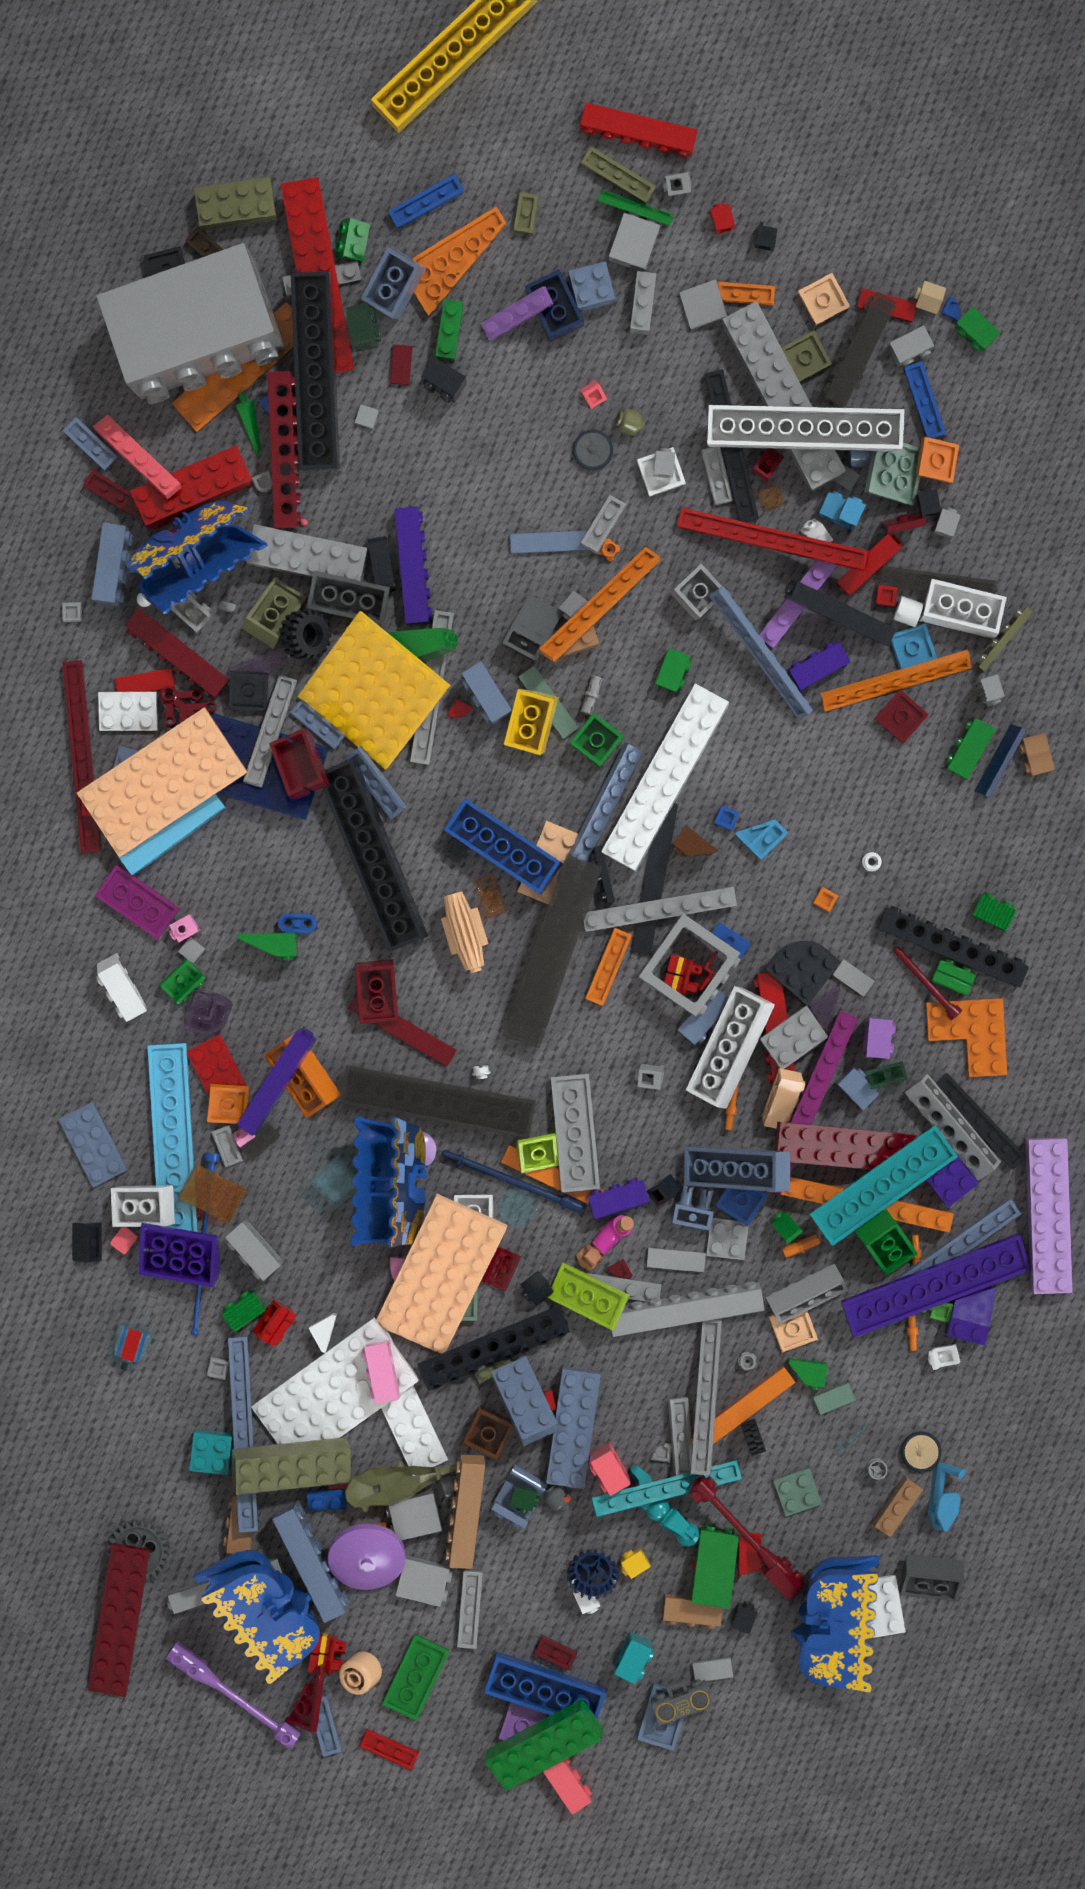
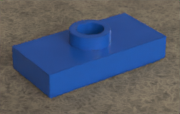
(731, 938)

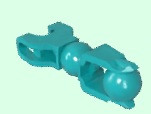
(668, 1518)

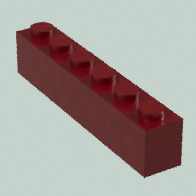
(176, 652)

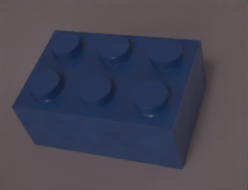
(564, 314)

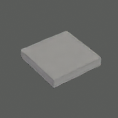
(703, 304)

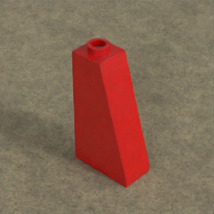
(876, 559)

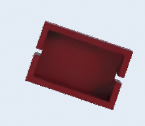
(299, 764)

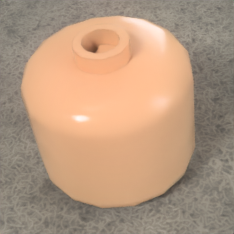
(360, 1673)

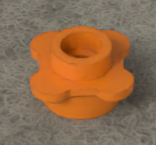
(613, 549)

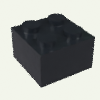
(443, 380)

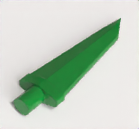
(248, 417)

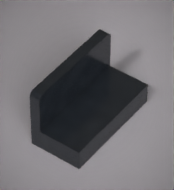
(87, 1242)

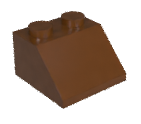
(691, 844)

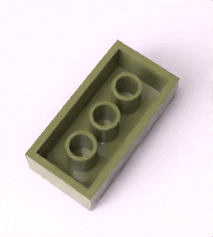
(235, 204)

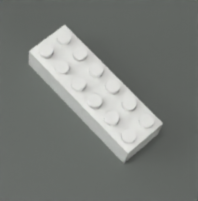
(730, 1047)

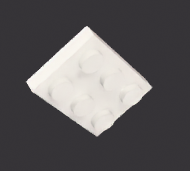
(128, 711)
(887, 1607)

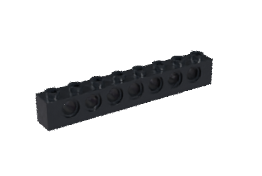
(1018, 967)
(499, 1339)

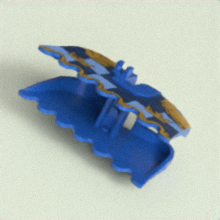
(386, 1196)

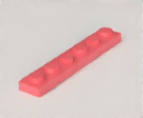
(137, 456)

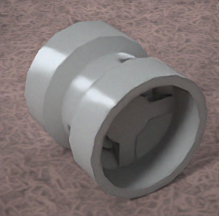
(879, 1470)

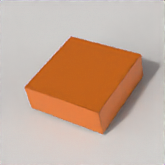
(825, 899)

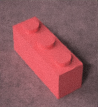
(569, 1786)

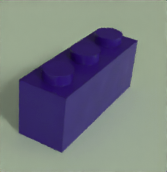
(818, 665)
(617, 1198)

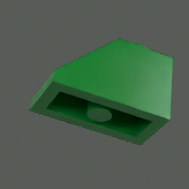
(785, 1226)
(810, 1372)

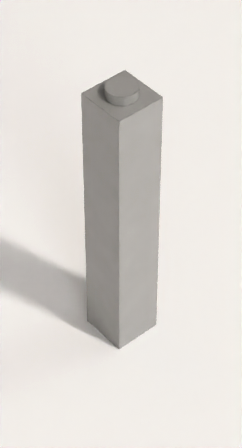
(190, 1596)

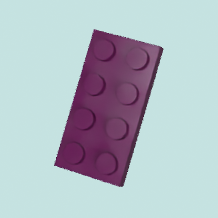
(137, 902)

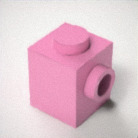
(184, 928)

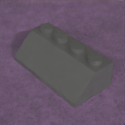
(348, 597)

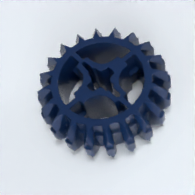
(599, 1582)

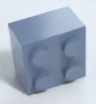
(591, 286)

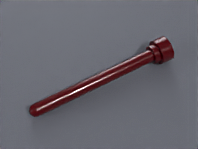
(951, 1010)

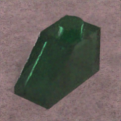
(886, 1075)

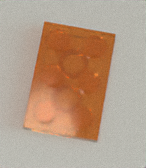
(212, 1193)

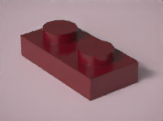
(555, 1652)

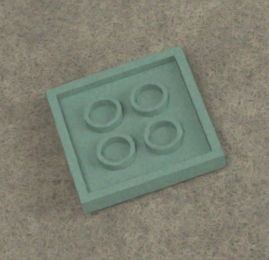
(893, 475)

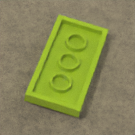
(588, 1296)

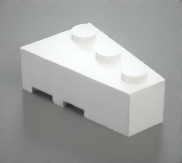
(120, 988)

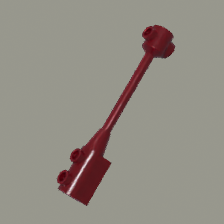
(775, 1568)

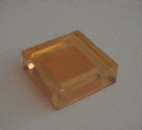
(771, 497)

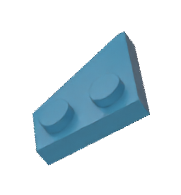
(762, 838)

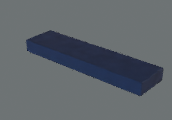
(1000, 760)

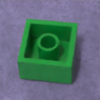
(596, 740)

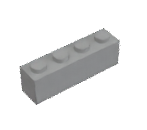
(806, 1293)

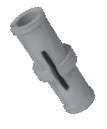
(591, 695)

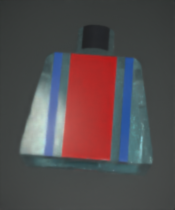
(131, 1345)

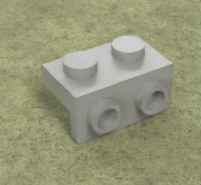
(192, 612)

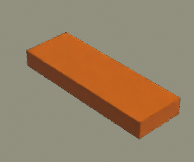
(747, 293)

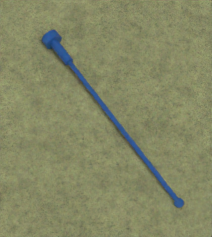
(211, 1158)

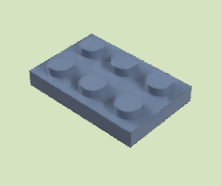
(650, 1731)

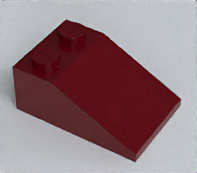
(376, 991)

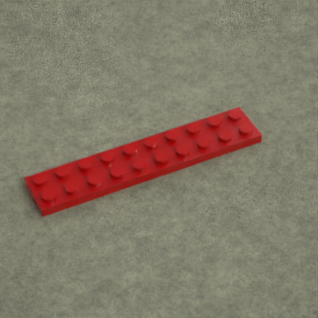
(314, 251)

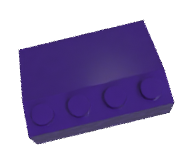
(179, 1255)

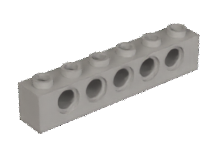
(950, 1116)

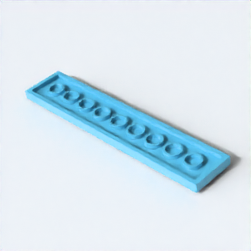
(172, 1125)

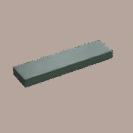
(562, 720)

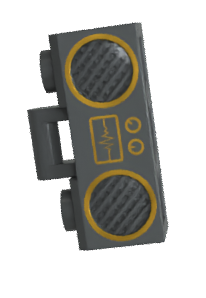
(682, 1703)

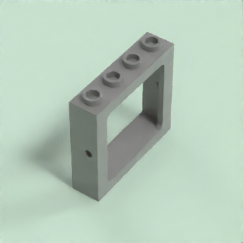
(711, 991)

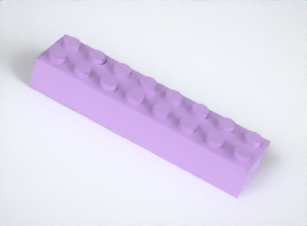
(1048, 1215)

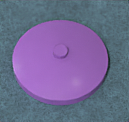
(366, 1556)

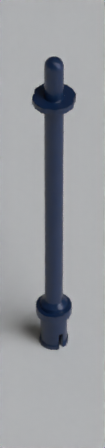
(564, 1201)

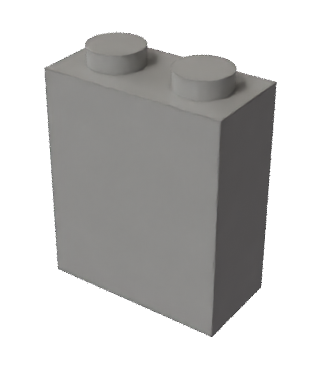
(634, 242)
(415, 1516)
(424, 1581)

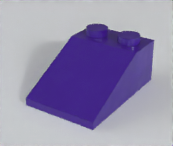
(972, 1316)

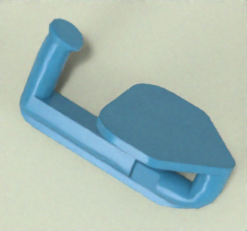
(943, 1506)

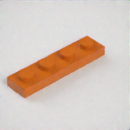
(608, 966)

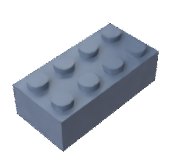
(111, 564)
(524, 1401)

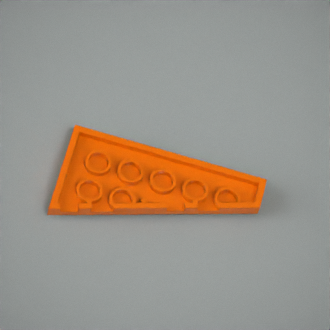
(453, 257)

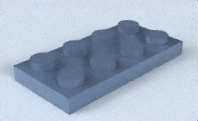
(93, 1144)

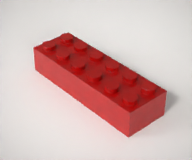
(200, 483)

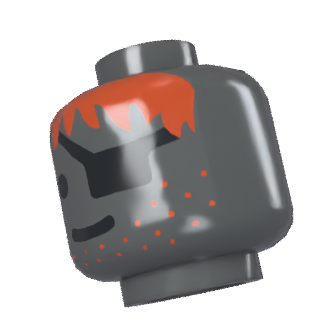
(557, 1497)

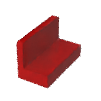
(747, 1556)

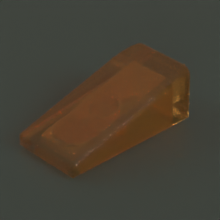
(491, 897)

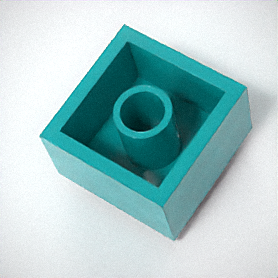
(211, 1452)
(633, 1658)

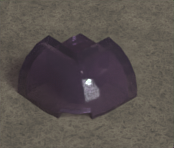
(207, 1013)

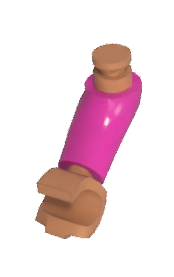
(607, 1237)

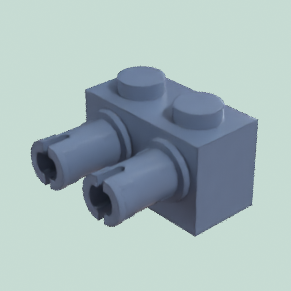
(693, 1216)

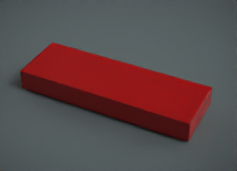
(903, 310)
(146, 682)
(389, 1749)

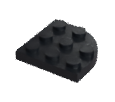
(802, 969)

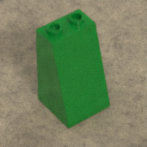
(427, 643)
(714, 1567)

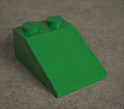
(274, 943)

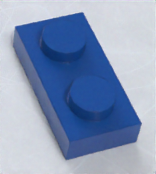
(326, 1500)

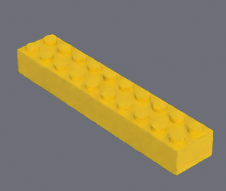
(446, 59)

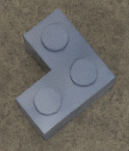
(856, 1087)

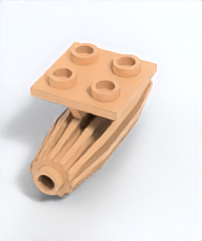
(464, 931)

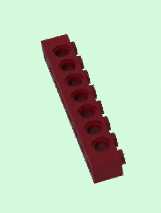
(275, 380)

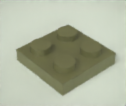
(806, 356)

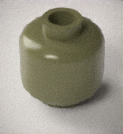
(629, 421)

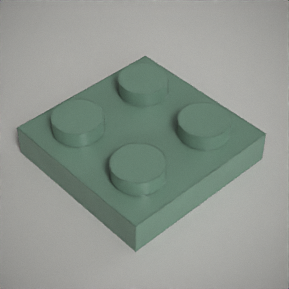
(797, 1491)

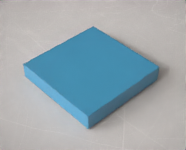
(913, 646)

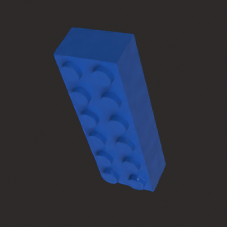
(503, 846)
(539, 1686)

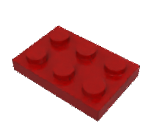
(215, 1064)

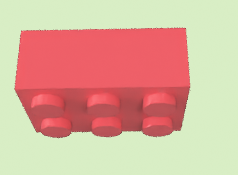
(609, 1469)

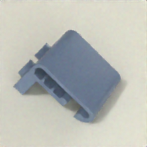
(501, 1502)

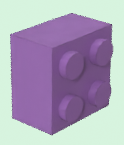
(878, 1038)

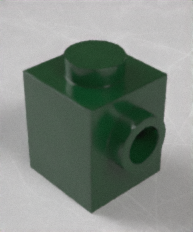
(523, 1499)

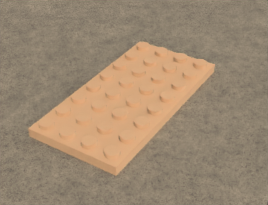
(162, 782)
(440, 1274)

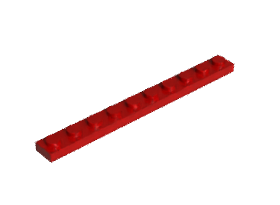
(773, 539)

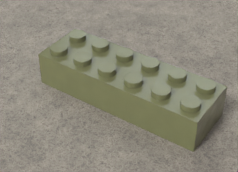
(291, 1465)

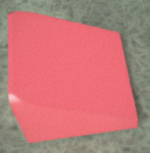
(593, 394)
(124, 1240)

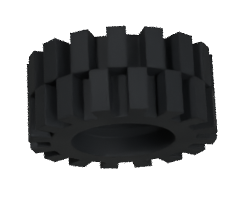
(753, 1437)

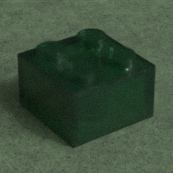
(361, 325)

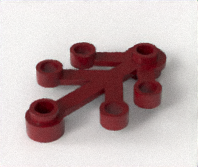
(185, 710)

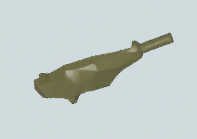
(394, 1484)

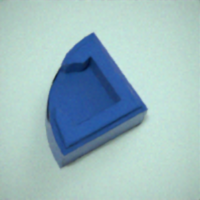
(951, 309)

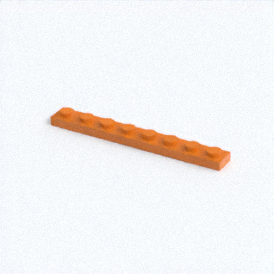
(599, 604)
(896, 680)

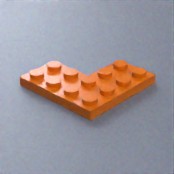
(981, 1026)

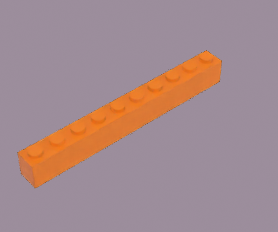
(899, 1210)

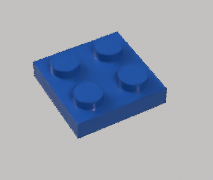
(741, 1203)

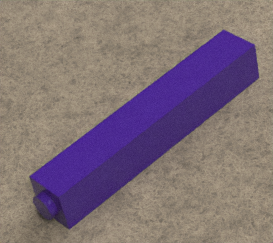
(277, 1081)

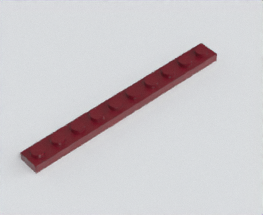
(80, 749)

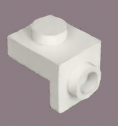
(816, 530)
(943, 1356)

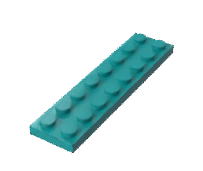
(883, 1185)

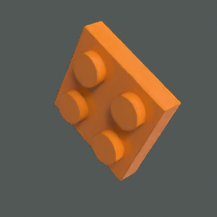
(937, 460)
(227, 1103)

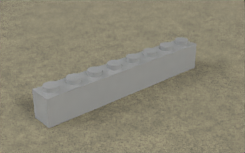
(690, 1308)

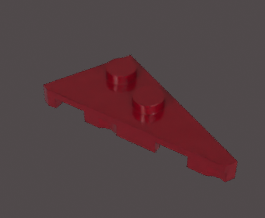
(307, 1707)

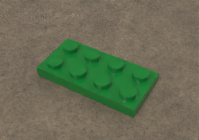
(415, 1677)

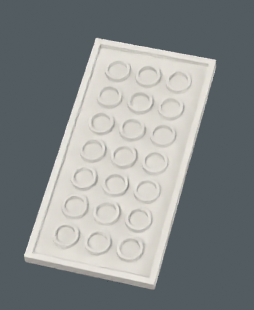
(329, 1392)

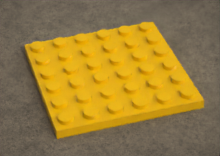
(373, 690)

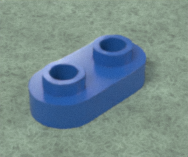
(297, 923)

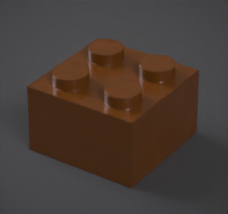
(488, 1432)

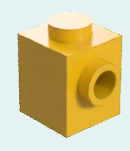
(634, 1563)

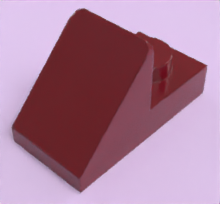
(767, 464)

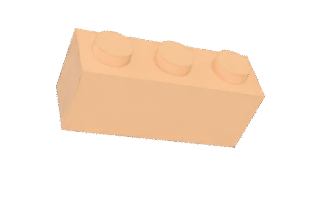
(783, 1098)

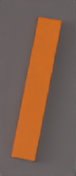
(549, 1176)

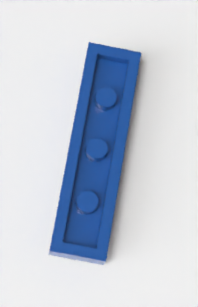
(426, 201)
(924, 400)

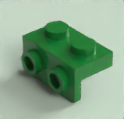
(352, 239)
(182, 981)

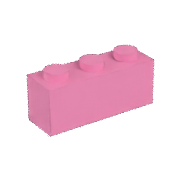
(381, 1371)

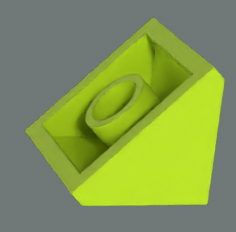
(537, 1153)

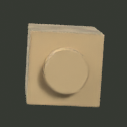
(930, 297)

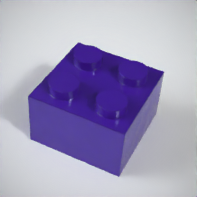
(952, 1182)

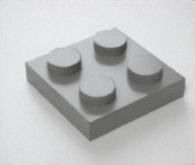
(727, 1239)

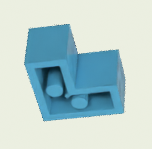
(842, 511)

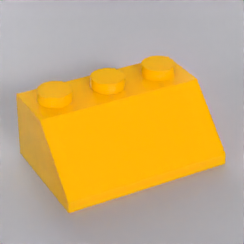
(531, 721)

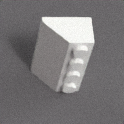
(963, 609)

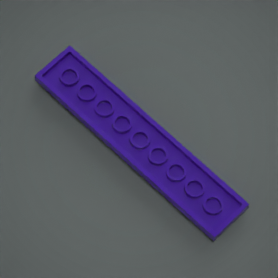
(935, 1285)

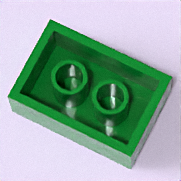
(886, 1242)

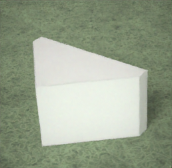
(322, 1331)

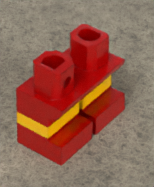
(683, 967)
(324, 1653)

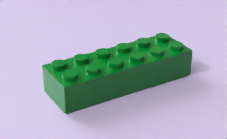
(544, 1744)

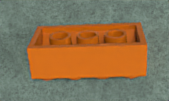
(310, 1085)

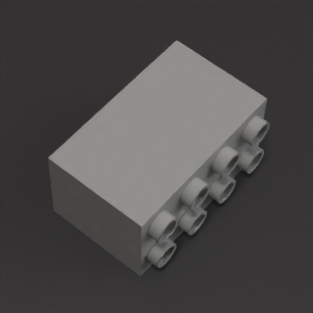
(191, 323)

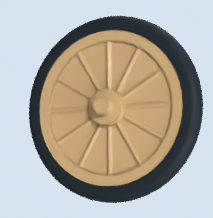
(921, 1451)

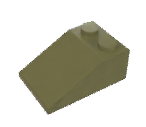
(270, 610)

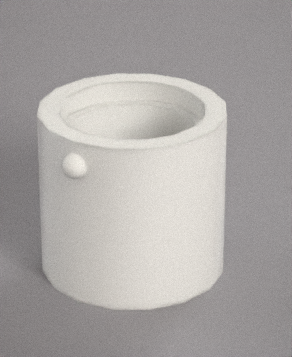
(908, 611)

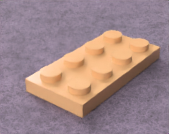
(556, 842)

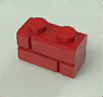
(274, 1323)

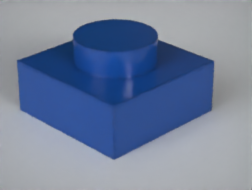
(726, 817)

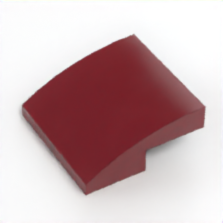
(506, 1269)

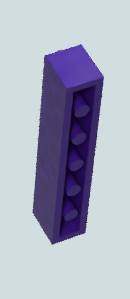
(412, 565)

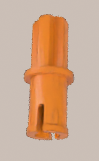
(801, 1245)

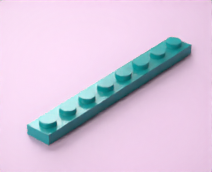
(660, 1490)

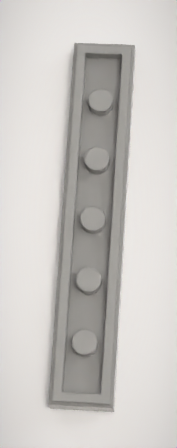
(270, 730)

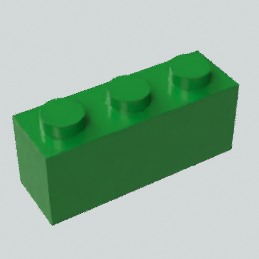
(449, 330)
(969, 748)

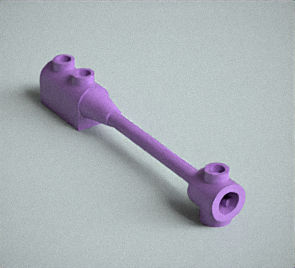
(197, 1669)

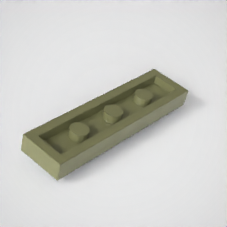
(618, 175)
(1008, 632)

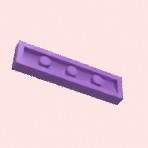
(517, 313)

